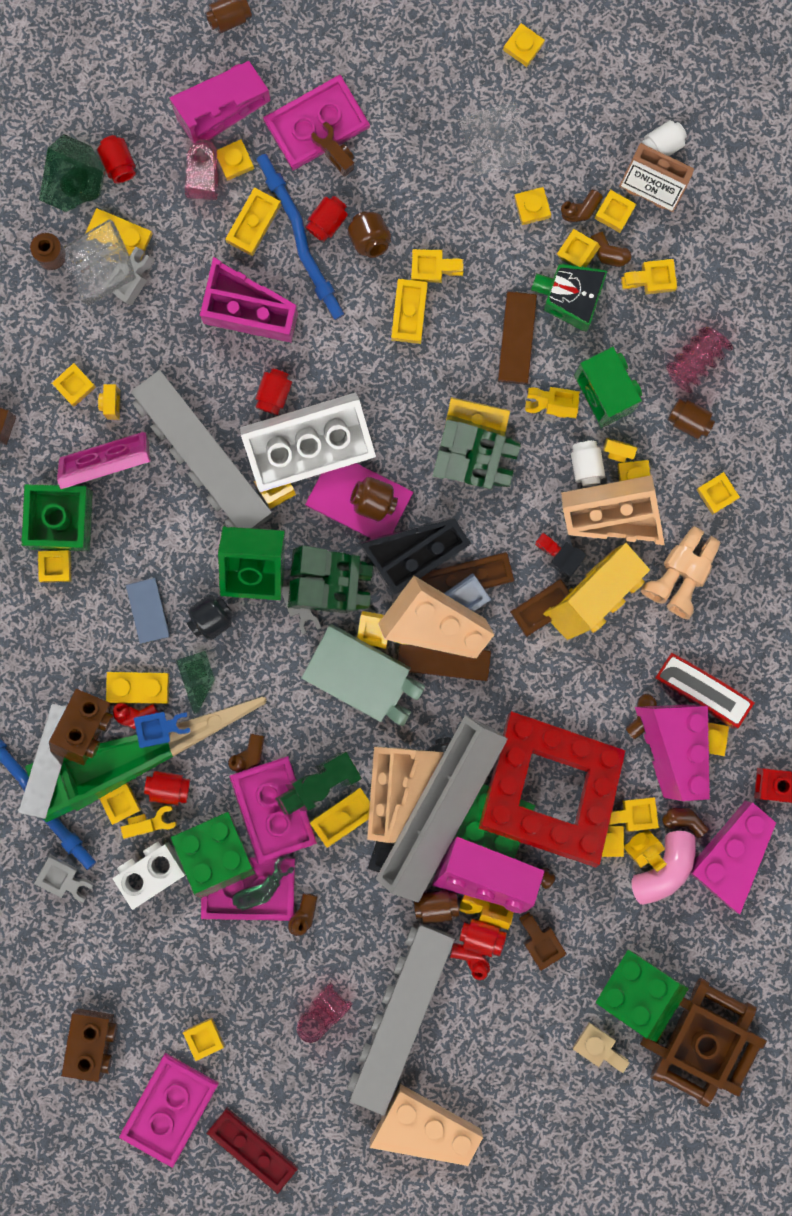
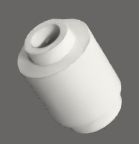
(666, 138)
(587, 463)

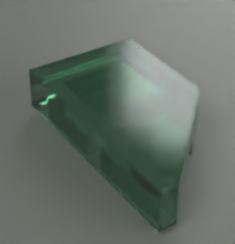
(197, 678)

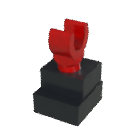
(565, 559)

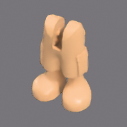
(688, 565)

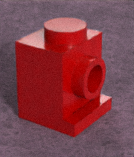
(767, 784)

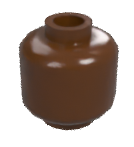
(369, 234)
(373, 499)

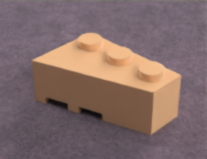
(614, 510)
(435, 622)
(396, 787)
(425, 1130)

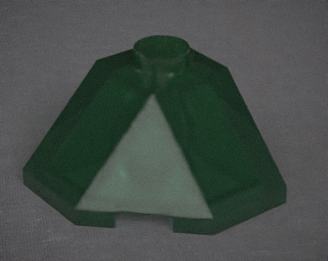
(71, 174)

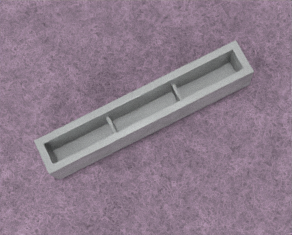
(201, 452)
(441, 809)
(401, 1018)

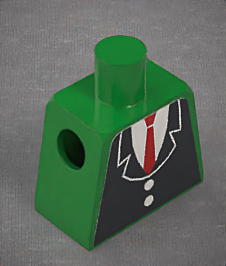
(571, 293)

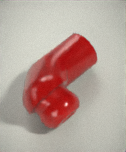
(125, 714)
(477, 962)

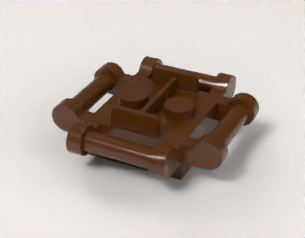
(707, 1045)

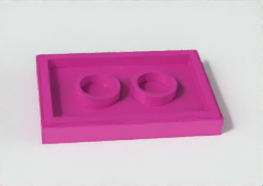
(297, 120)
(103, 460)
(333, 494)
(268, 828)
(280, 907)
(168, 1110)

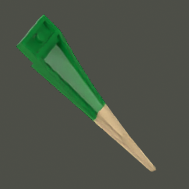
(124, 760)

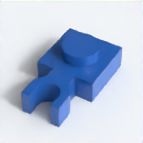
(155, 729)

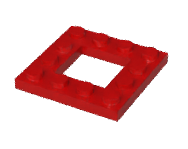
(505, 817)

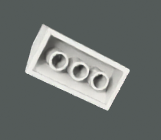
(307, 442)

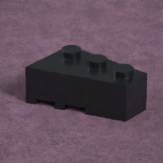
(414, 551)

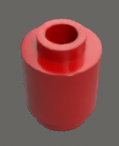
(116, 159)
(327, 218)
(273, 391)
(167, 788)
(483, 938)

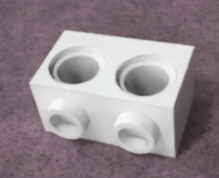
(153, 879)

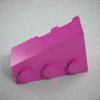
(220, 102)
(245, 306)
(679, 749)
(734, 855)
(488, 876)

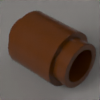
(227, 14)
(50, 259)
(691, 418)
(437, 906)

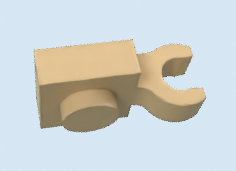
(597, 1046)

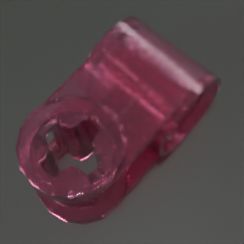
(202, 175)
(323, 1012)

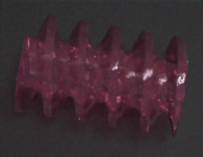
(697, 356)

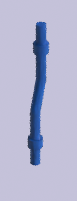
(276, 185)
(70, 841)

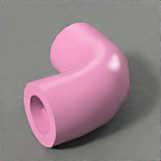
(679, 856)

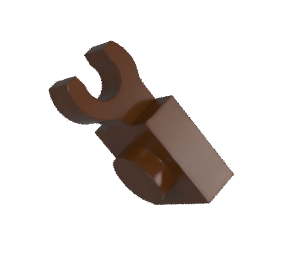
(338, 155)
(543, 944)

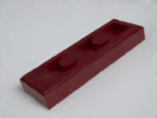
(252, 1150)

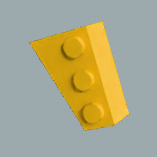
(599, 593)

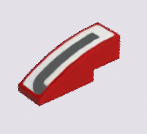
(705, 690)

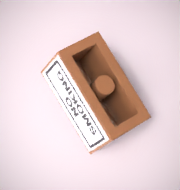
(656, 177)

